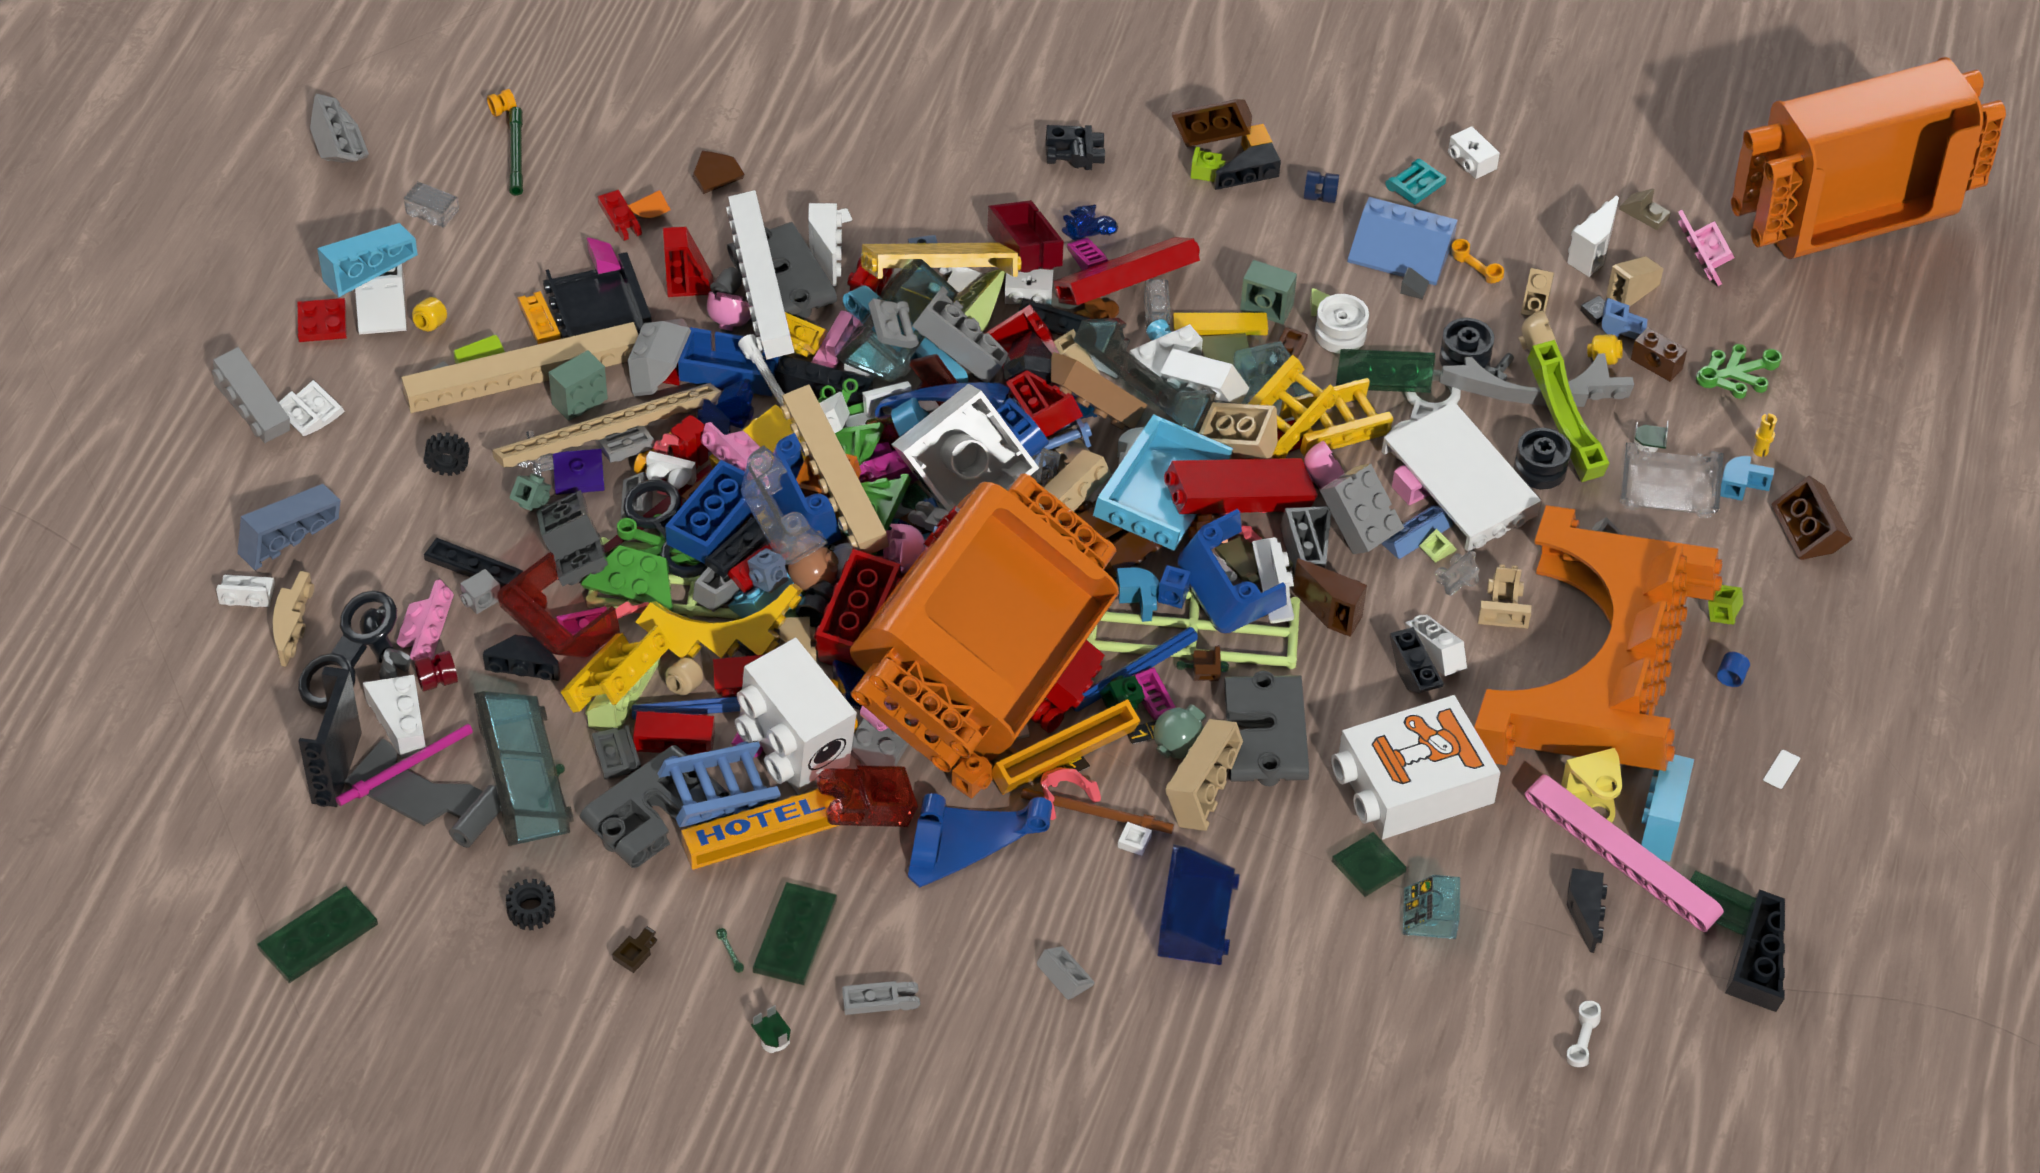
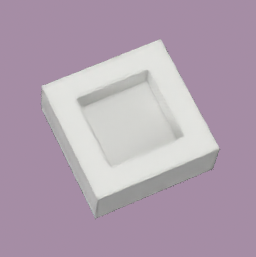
(1134, 838)

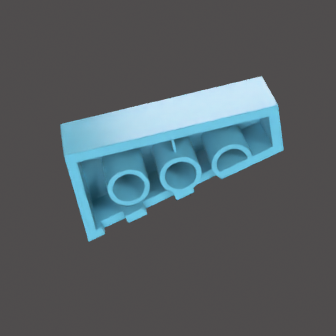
(1666, 806)

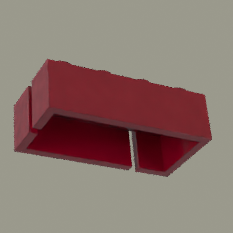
(1027, 233)

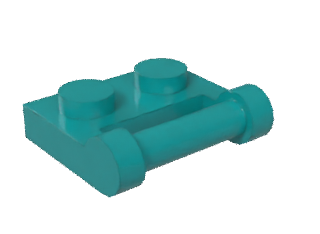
(1419, 186)

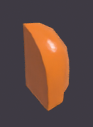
(650, 206)

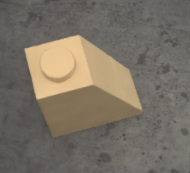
(1633, 280)

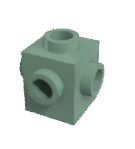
(530, 491)

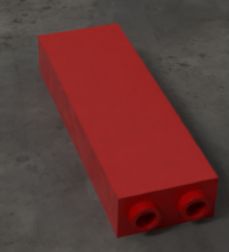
(1127, 270)
(1239, 485)

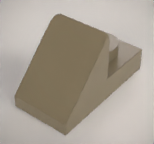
(1645, 210)

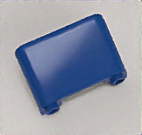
(791, 499)

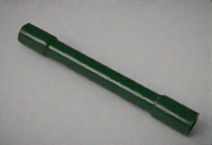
(516, 176)

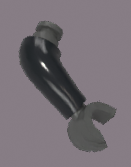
(383, 650)

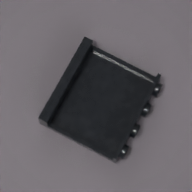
(597, 301)
(332, 753)

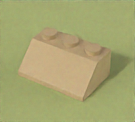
(1244, 427)

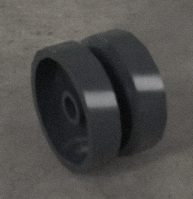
(1466, 339)
(1542, 458)

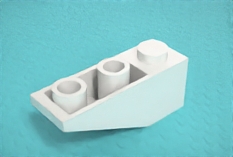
(1442, 646)

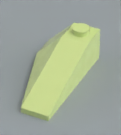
(982, 297)
(605, 716)

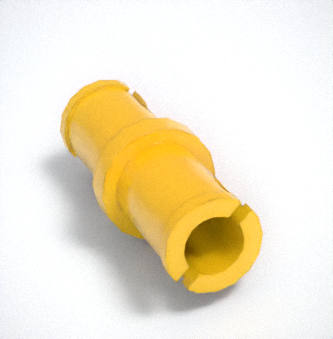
(1765, 435)

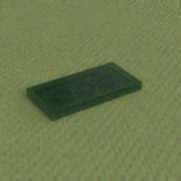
(1388, 369)
(794, 933)
(317, 934)

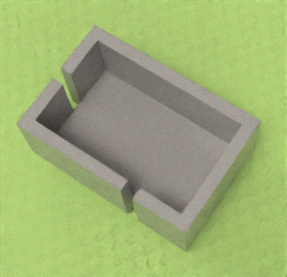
(1361, 509)

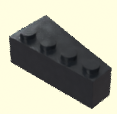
(1758, 963)

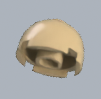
(1536, 331)

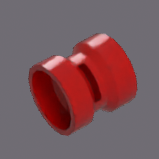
(1047, 716)

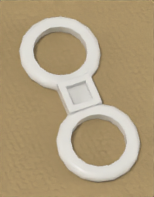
(1423, 407)

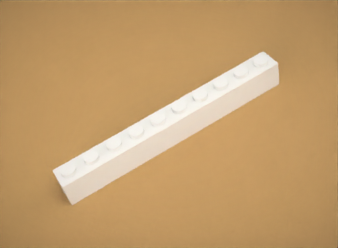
(761, 275)

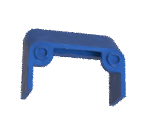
(1225, 604)

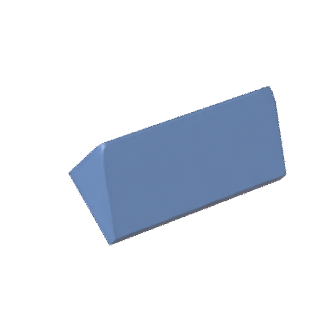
(1417, 530)

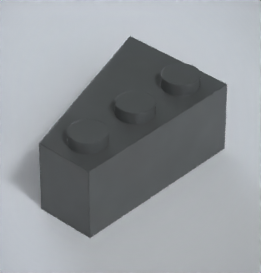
(1306, 534)

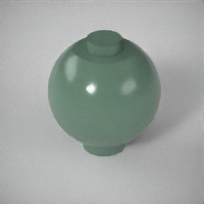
(1178, 730)

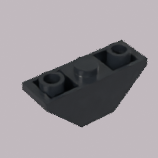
(522, 657)
(1414, 662)

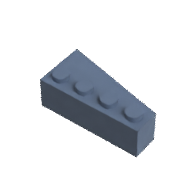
(285, 523)

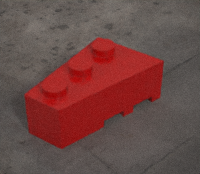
(685, 266)
(1044, 403)

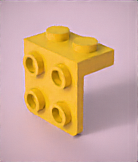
(805, 335)

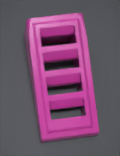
(1095, 253)
(1156, 684)

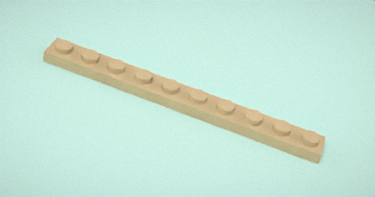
(605, 425)

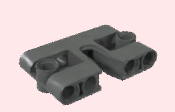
(797, 271)
(1278, 736)
(625, 812)

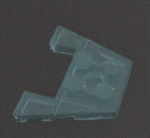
(1259, 364)

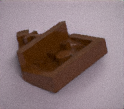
(716, 171)

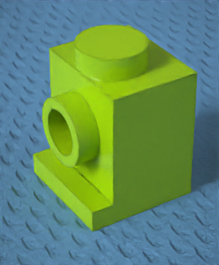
(1205, 165)
(1726, 605)

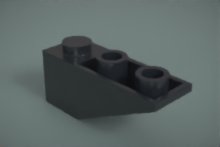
(1252, 165)
(1585, 906)

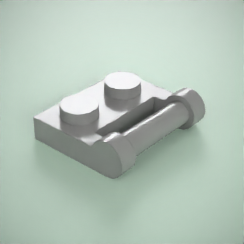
(887, 324)
(626, 444)

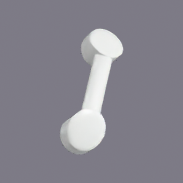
(1589, 1018)

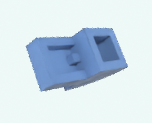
(1619, 321)

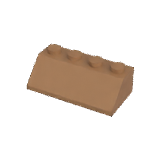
(1096, 391)

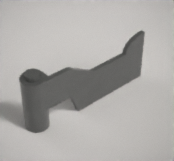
(427, 800)

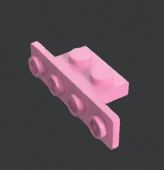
(1711, 246)
(835, 339)
(731, 448)
(425, 622)

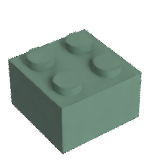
(1268, 291)
(578, 385)

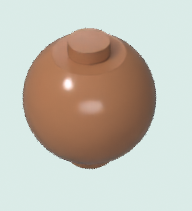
(814, 568)

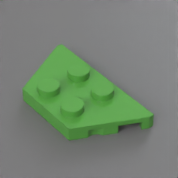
(860, 440)
(885, 498)
(633, 577)

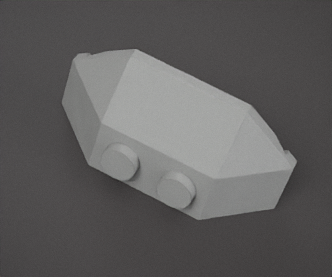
(336, 132)
(656, 354)

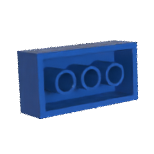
(709, 514)

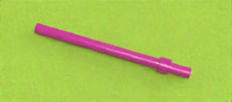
(362, 787)

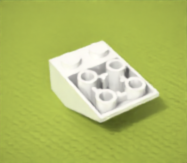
(825, 237)
(1592, 239)
(382, 303)

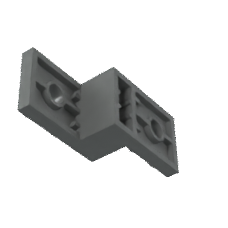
(572, 538)

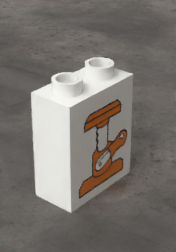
(1416, 767)

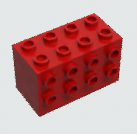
(855, 600)

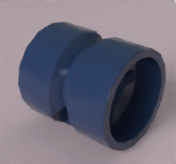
(1329, 188)

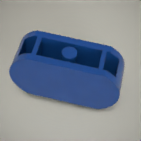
(1023, 427)

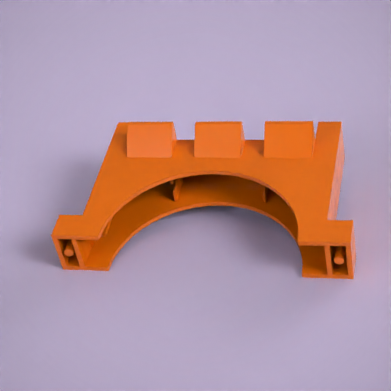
(1614, 696)

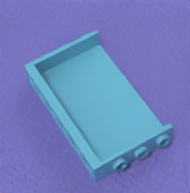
(1137, 491)

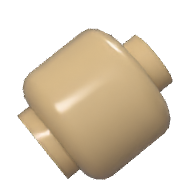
(684, 676)

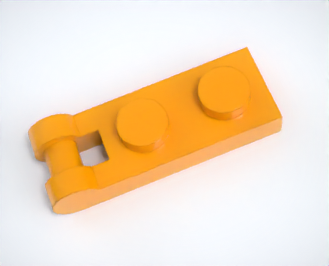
(539, 318)

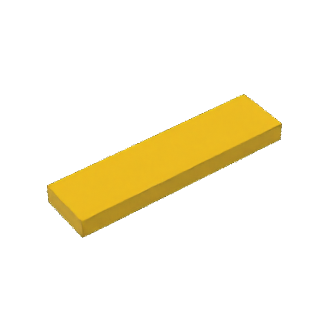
(1223, 323)

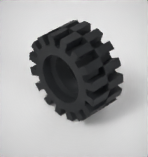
(439, 446)
(534, 916)

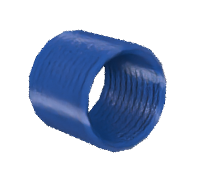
(1733, 669)

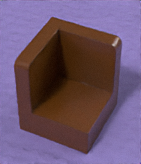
(1207, 664)

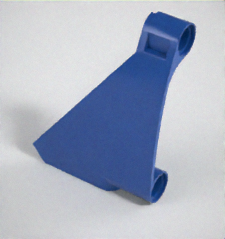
(956, 837)

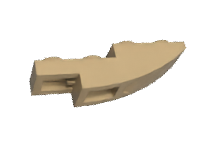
(288, 616)

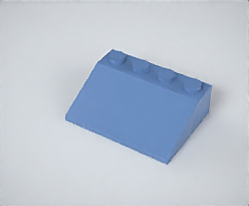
(1402, 237)

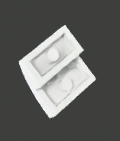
(310, 408)

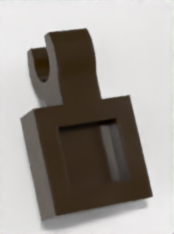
(634, 952)

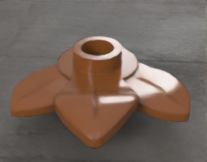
(1099, 309)

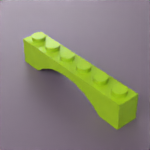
(1552, 380)

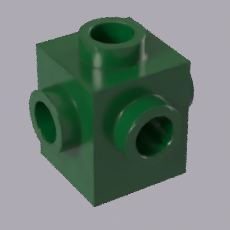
(1121, 689)

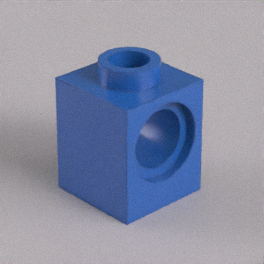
(1174, 586)

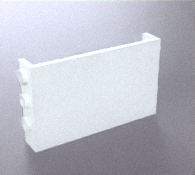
(1464, 474)

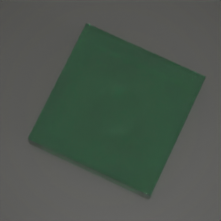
(1369, 864)

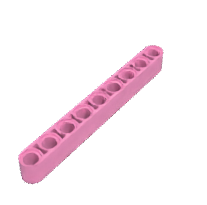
(1624, 853)

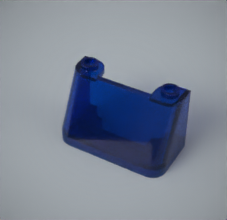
(1196, 907)

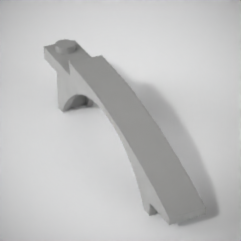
(1591, 384)

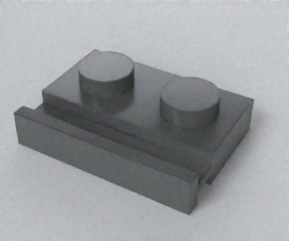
(616, 752)

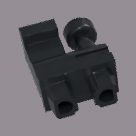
(1074, 145)

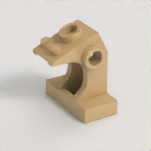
(1505, 586)

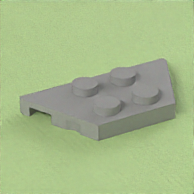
(876, 746)

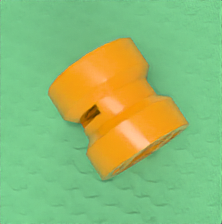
(501, 102)

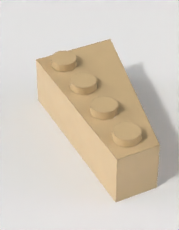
(1203, 773)

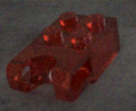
(868, 796)

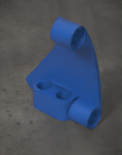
(994, 392)

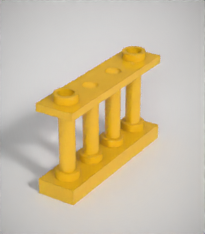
(1276, 389)
(1353, 430)
(615, 669)

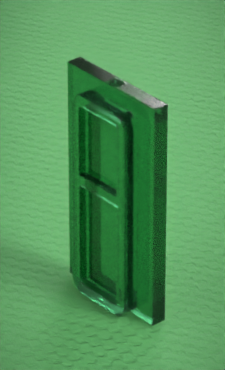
(1734, 902)

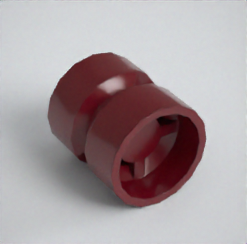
(435, 671)

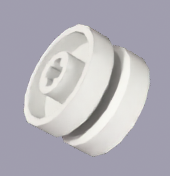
(1341, 323)

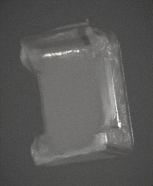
(1670, 481)
(786, 534)

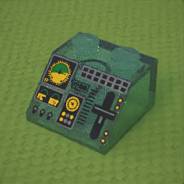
(1432, 907)

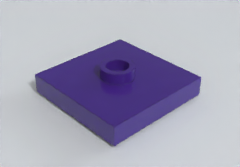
(578, 471)

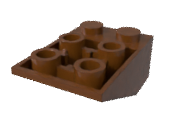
(1330, 596)

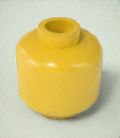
(429, 314)
(1606, 344)

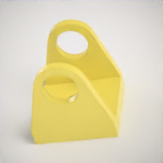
(1592, 778)

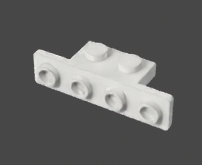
(873, 398)
(1272, 571)

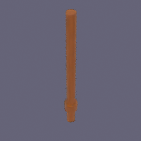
(1144, 821)

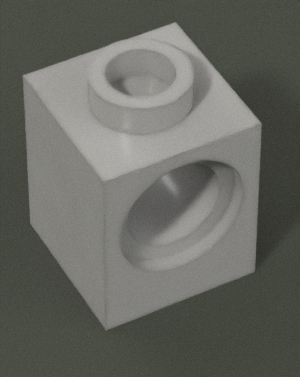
(479, 591)

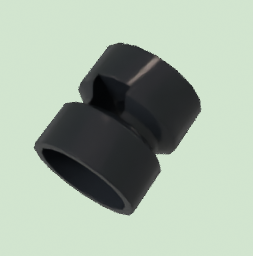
(815, 602)

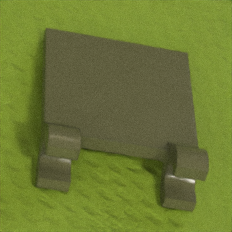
(1223, 346)
(1241, 558)

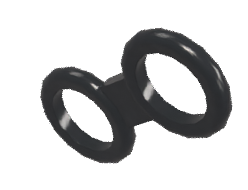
(660, 522)
(351, 644)

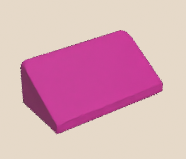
(602, 256)
(576, 621)

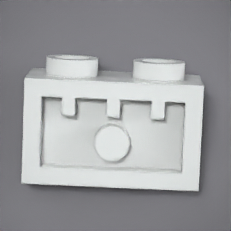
(245, 590)

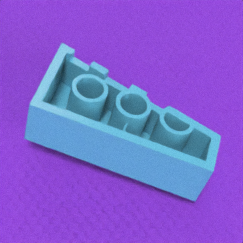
(365, 257)

